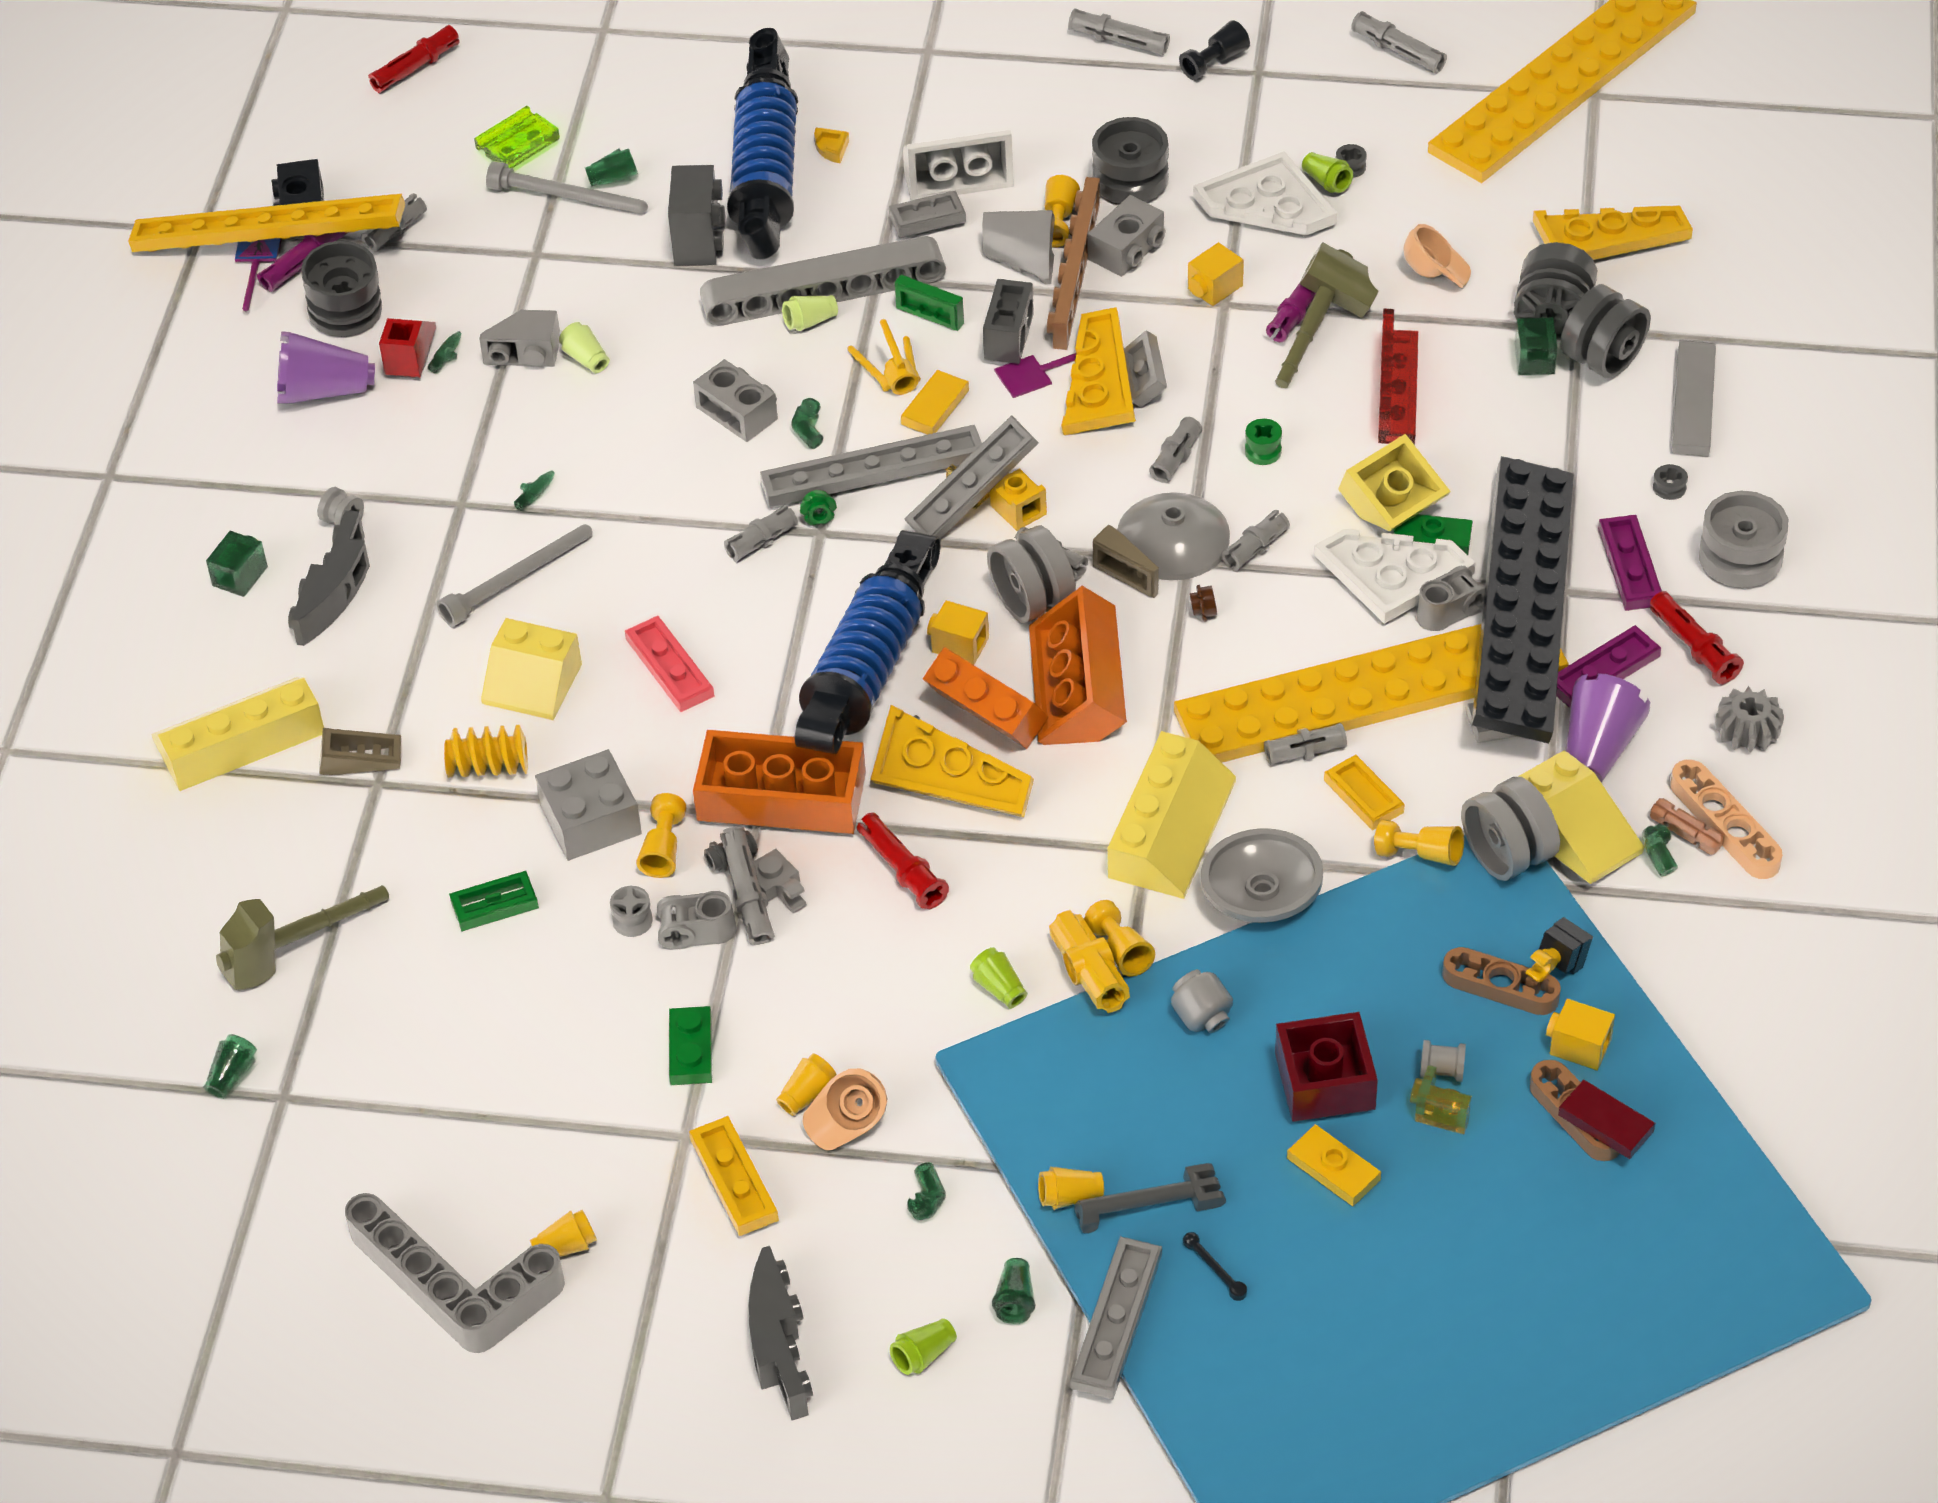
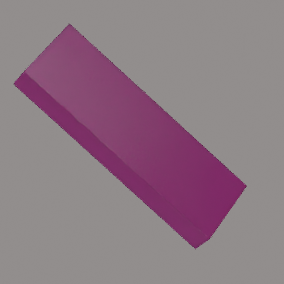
(1629, 561)
(1616, 658)

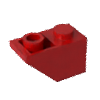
(405, 346)

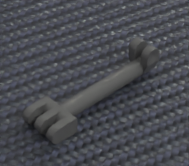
(1198, 1185)

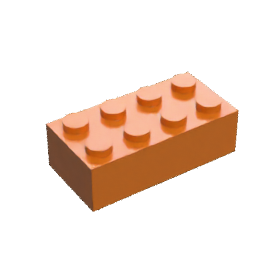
(777, 784)

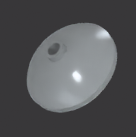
(1177, 533)
(1262, 875)

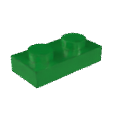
(690, 1045)

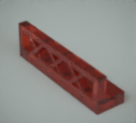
(1397, 381)

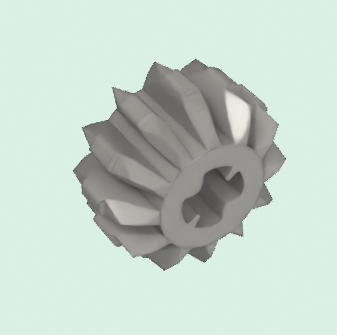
(1749, 719)

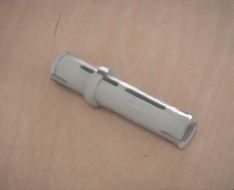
(1106, 28)
(1387, 36)
(751, 899)

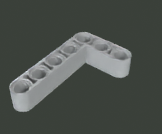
(441, 1280)

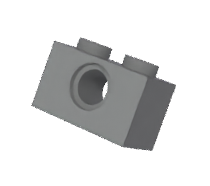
(1126, 235)

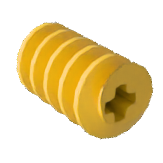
(485, 752)

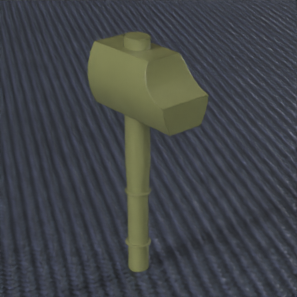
(1334, 279)
(251, 938)

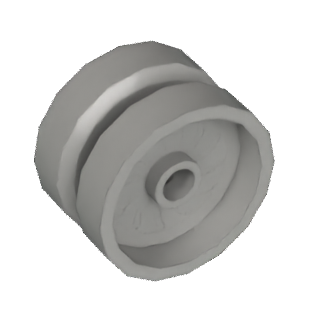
(1743, 539)
(1030, 573)
(1510, 828)

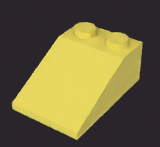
(1589, 823)

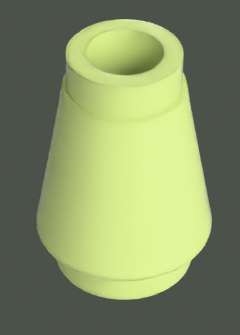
(807, 311)
(582, 345)

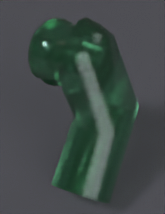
(805, 420)
(1655, 843)
(931, 1193)

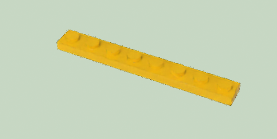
(267, 222)

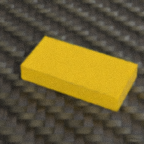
(934, 402)
(1364, 792)

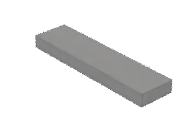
(1694, 398)
(972, 479)
(1116, 1318)

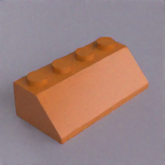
(1078, 670)

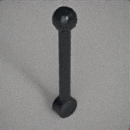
(1237, 1289)

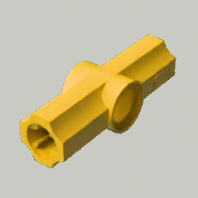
(1089, 961)

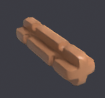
(1687, 826)

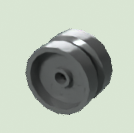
(1130, 159)
(1605, 331)

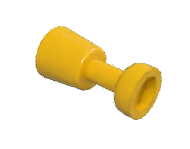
(1060, 198)
(1432, 843)
(659, 847)
(1129, 948)

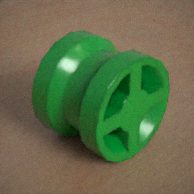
(1263, 441)

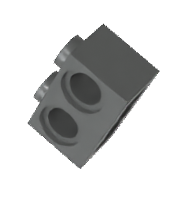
(1008, 321)

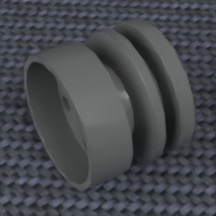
(1553, 282)
(341, 288)

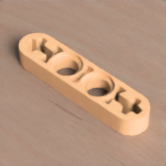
(1732, 815)

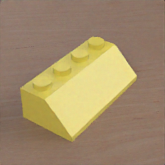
(240, 733)
(1170, 817)

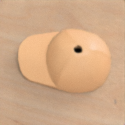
(1432, 256)
(834, 1113)

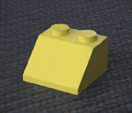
(1392, 485)
(530, 668)

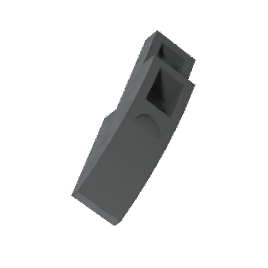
(331, 585)
(774, 1332)

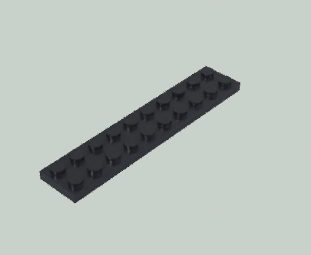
(1523, 601)

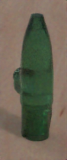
(445, 352)
(533, 490)

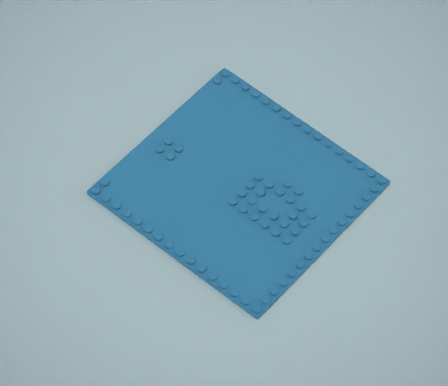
(1489, 1280)

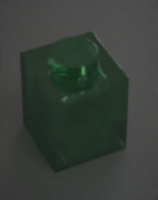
(1535, 346)
(236, 563)

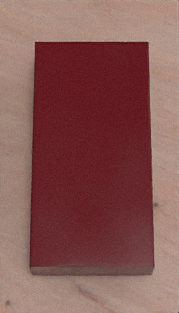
(1606, 1119)

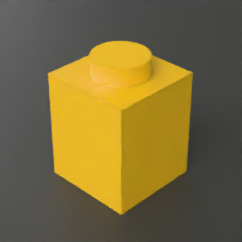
(1215, 274)
(959, 630)
(1580, 1033)

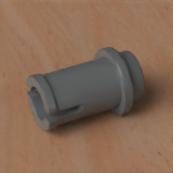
(716, 856)

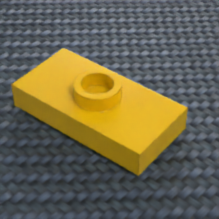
(1334, 1165)

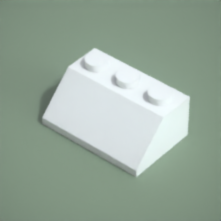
(959, 164)

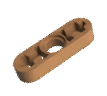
(1493, 966)
(1547, 1097)

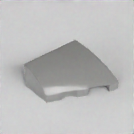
(1021, 240)

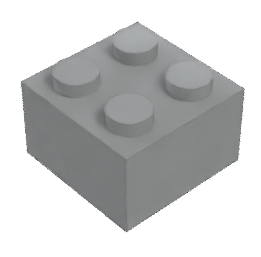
(588, 804)

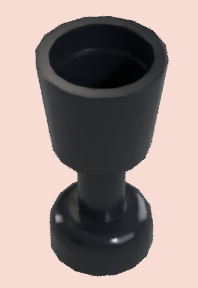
(1222, 45)

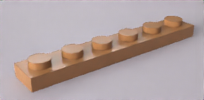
(1072, 272)

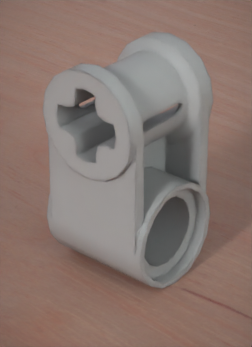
(1449, 599)
(698, 918)

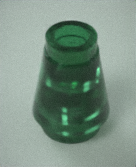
(612, 168)
(230, 1063)
(1014, 1293)

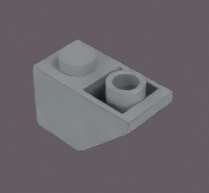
(522, 339)

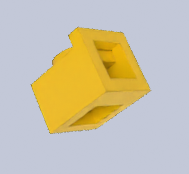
(1015, 492)

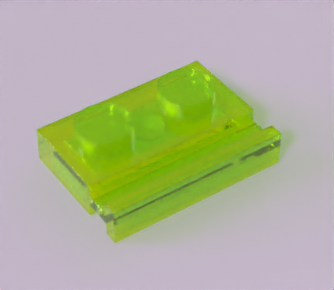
(517, 137)

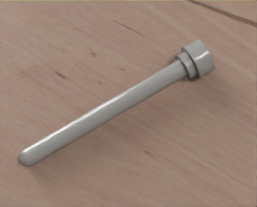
(501, 176)
(456, 607)

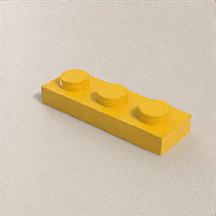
(733, 1176)

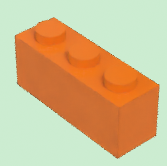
(985, 697)

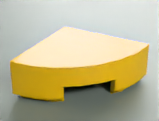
(831, 143)

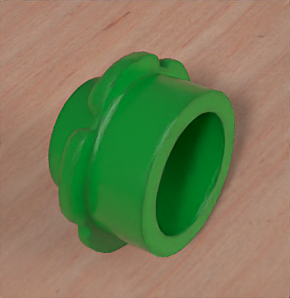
(815, 500)

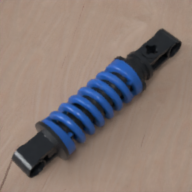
(763, 146)
(866, 645)

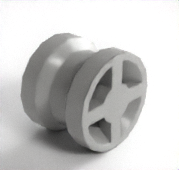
(335, 502)
(624, 903)

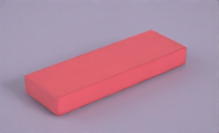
(669, 663)

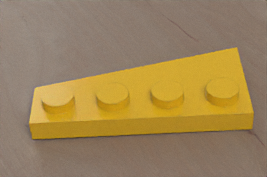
(1613, 231)
(1100, 377)
(942, 766)

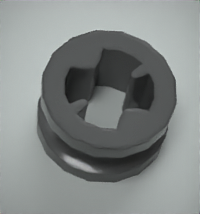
(1354, 156)
(1673, 490)

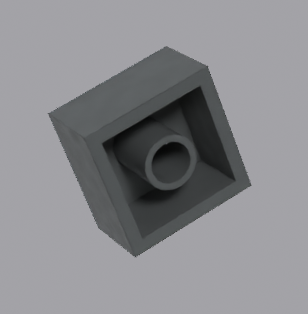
(695, 215)

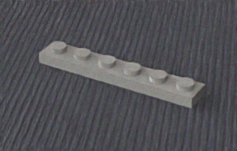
(870, 465)

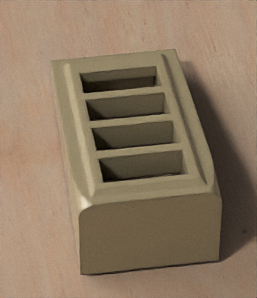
(1124, 561)
(337, 759)

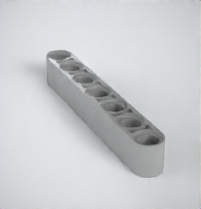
(841, 274)

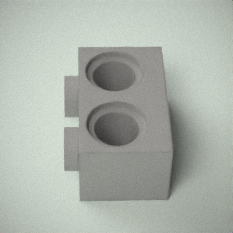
(735, 400)

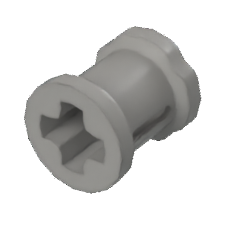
(1446, 1059)

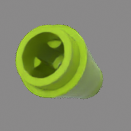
(1329, 172)
(998, 977)
(921, 1346)

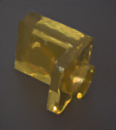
(1440, 1106)

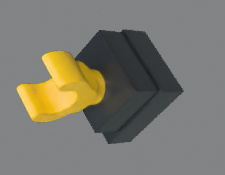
(1561, 947)

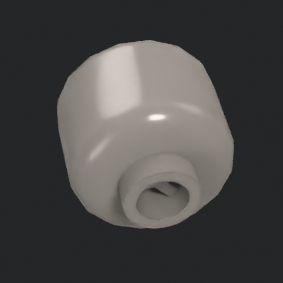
(1201, 1001)

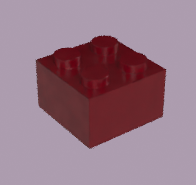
(1326, 1066)

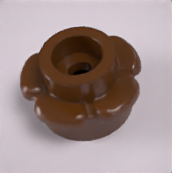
(1203, 602)

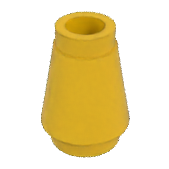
(805, 1084)
(1066, 1186)
(567, 1234)

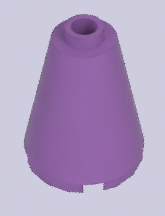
(319, 370)
(1603, 720)

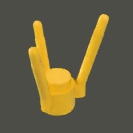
(899, 373)

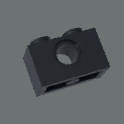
(298, 183)

